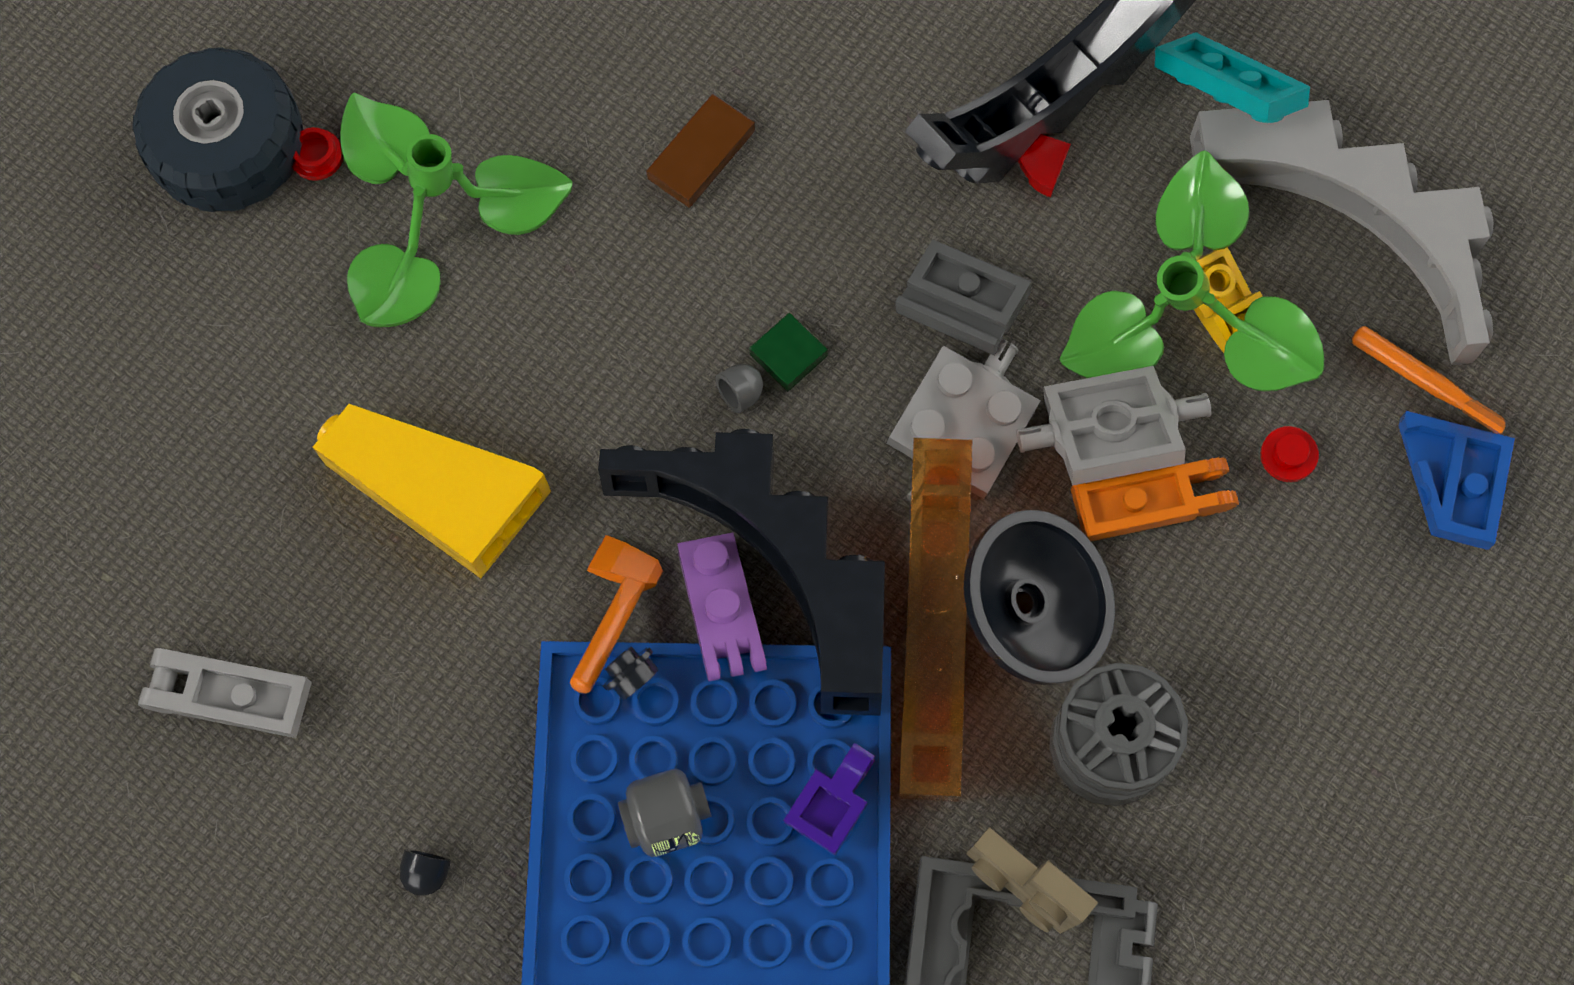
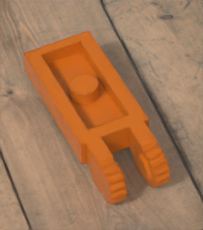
(1150, 499)

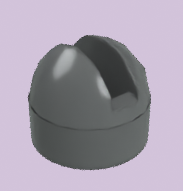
(740, 386)

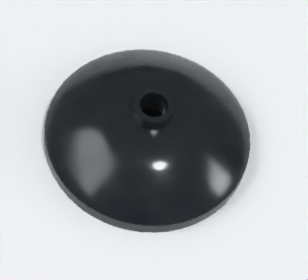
(1060, 592)

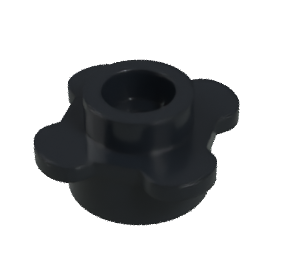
(630, 672)

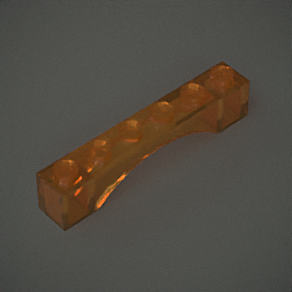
(936, 620)

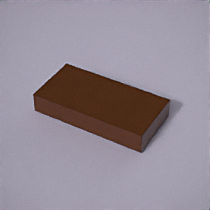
(700, 150)

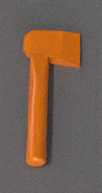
(1425, 377)
(635, 573)

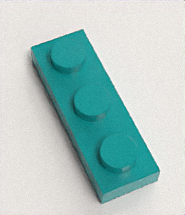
(1232, 77)

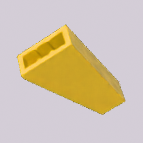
(438, 486)

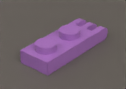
(720, 604)

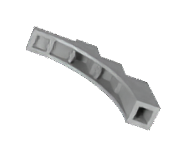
(1376, 187)

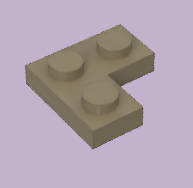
(1046, 892)

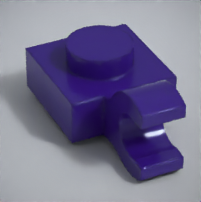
(828, 806)

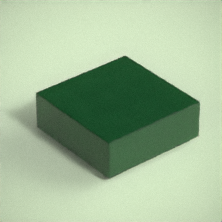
(788, 352)

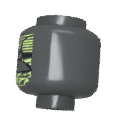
(664, 812)

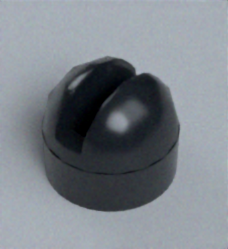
(423, 872)

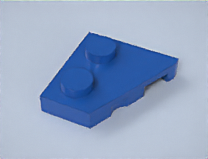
(1458, 477)

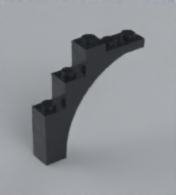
(997, 129)
(790, 531)

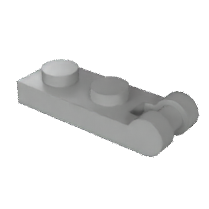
(226, 693)

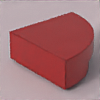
(1044, 163)

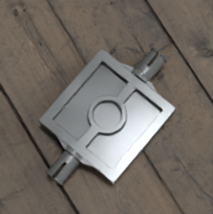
(968, 403)
(1114, 425)

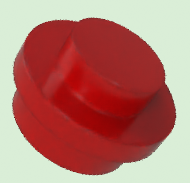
(319, 154)
(1289, 454)

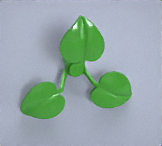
(386, 139)
(1198, 209)

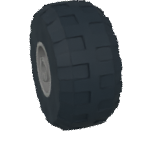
(218, 129)

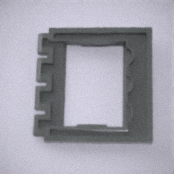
(945, 921)

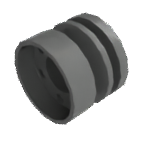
(1118, 767)

